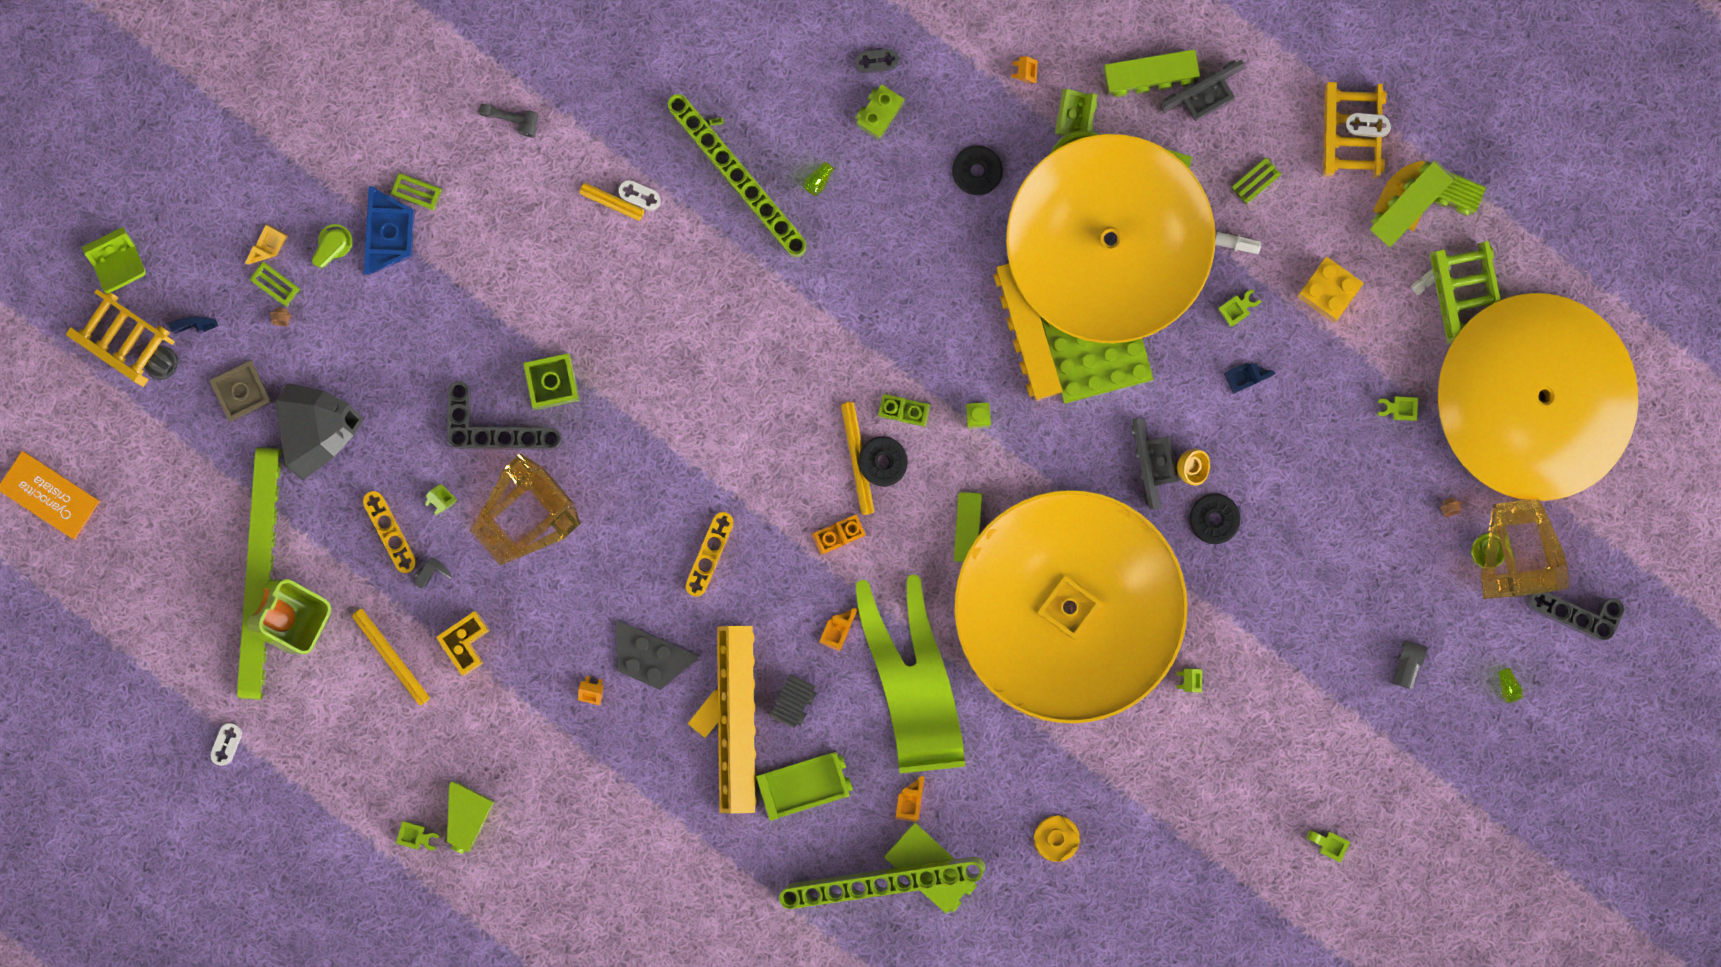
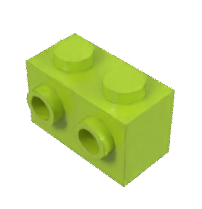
(879, 112)

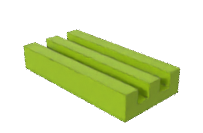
(1271, 168)
(413, 200)
(290, 296)

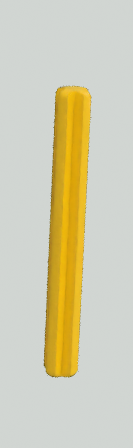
(855, 447)
(390, 657)

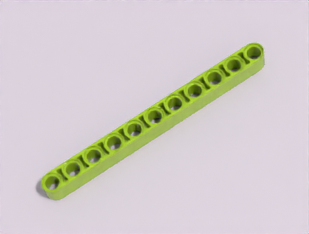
(259, 563)

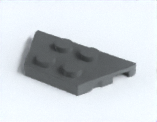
(649, 657)

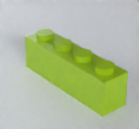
(1151, 72)
(1412, 203)

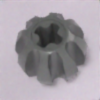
(161, 363)

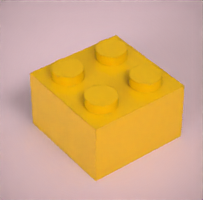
(1330, 289)

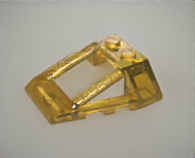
(527, 476)
(1516, 583)

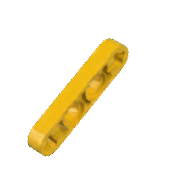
(392, 530)
(713, 556)

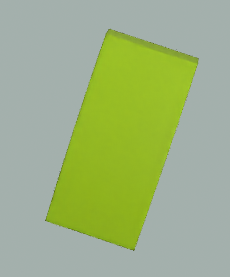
(904, 410)

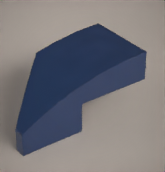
(201, 324)
(1246, 376)

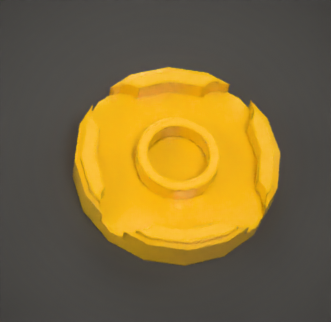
(1053, 832)

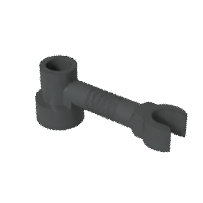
(526, 122)

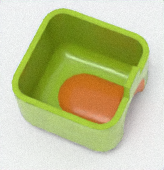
(289, 616)

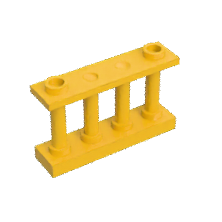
(1333, 141)
(101, 347)

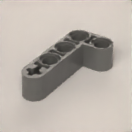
(1572, 611)

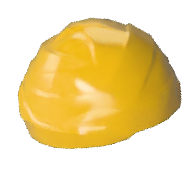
(1193, 466)

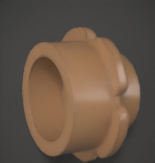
(280, 317)
(1450, 507)

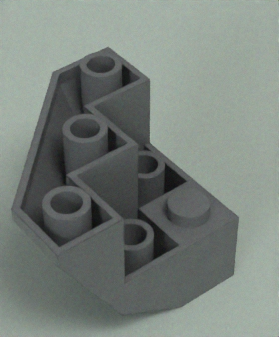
(313, 427)

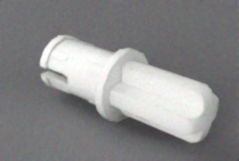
(1238, 243)

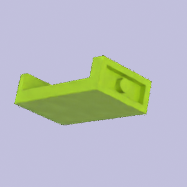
(804, 785)
(920, 848)

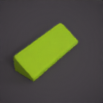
(967, 523)

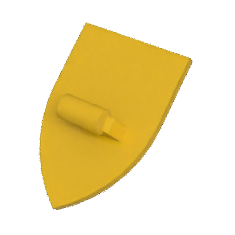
(1395, 185)

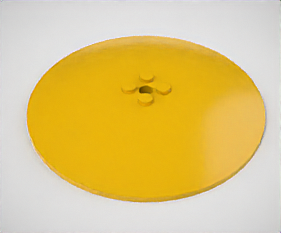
(1124, 595)

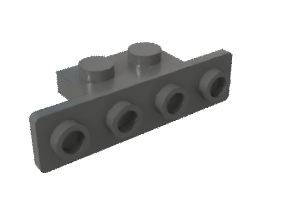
(1207, 95)
(1156, 462)

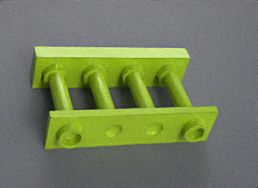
(1445, 285)

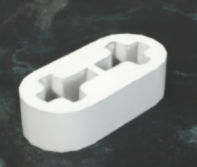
(1367, 130)
(642, 190)
(221, 741)

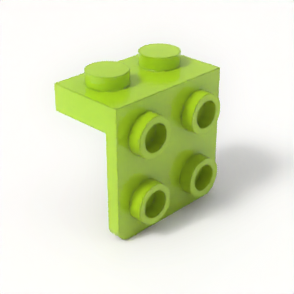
(115, 260)

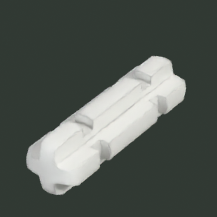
(1425, 281)

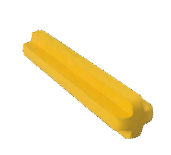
(611, 201)

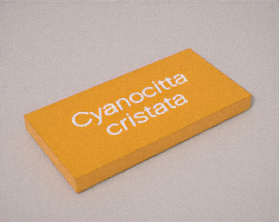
(48, 495)

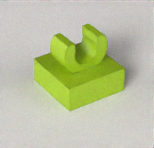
(440, 498)
(1192, 680)

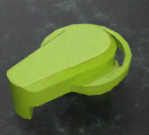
(332, 245)

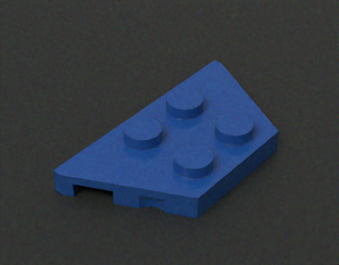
(387, 232)

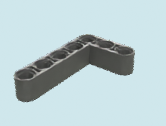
(493, 432)

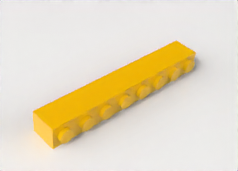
(736, 719)

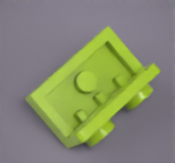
(1075, 112)

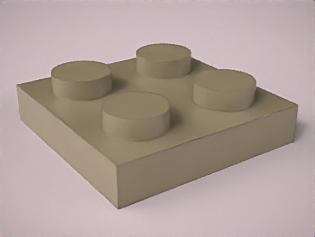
(240, 391)

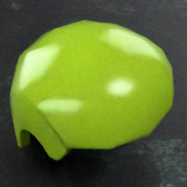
(1478, 550)

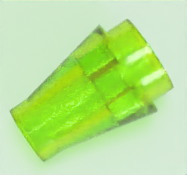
(817, 180)
(1510, 687)

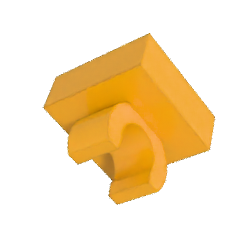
(1026, 69)
(590, 692)

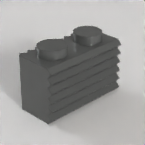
(793, 701)

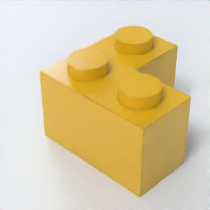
(458, 642)

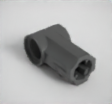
(1409, 662)

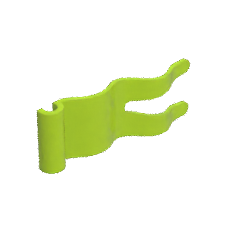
(918, 694)

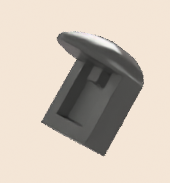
(424, 574)

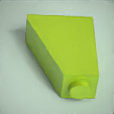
(465, 816)

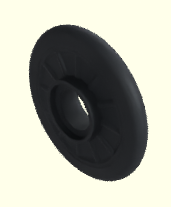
(966, 180)
(869, 461)
(1200, 518)

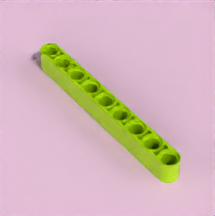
(731, 166)
(872, 889)

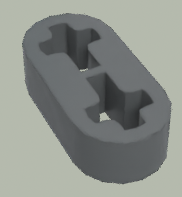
(878, 66)

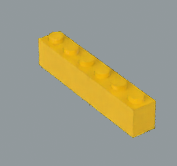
(1029, 338)

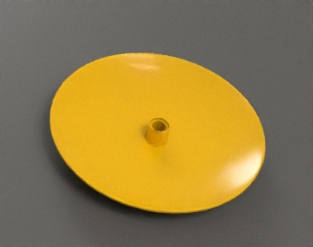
(1160, 246)
(1494, 407)

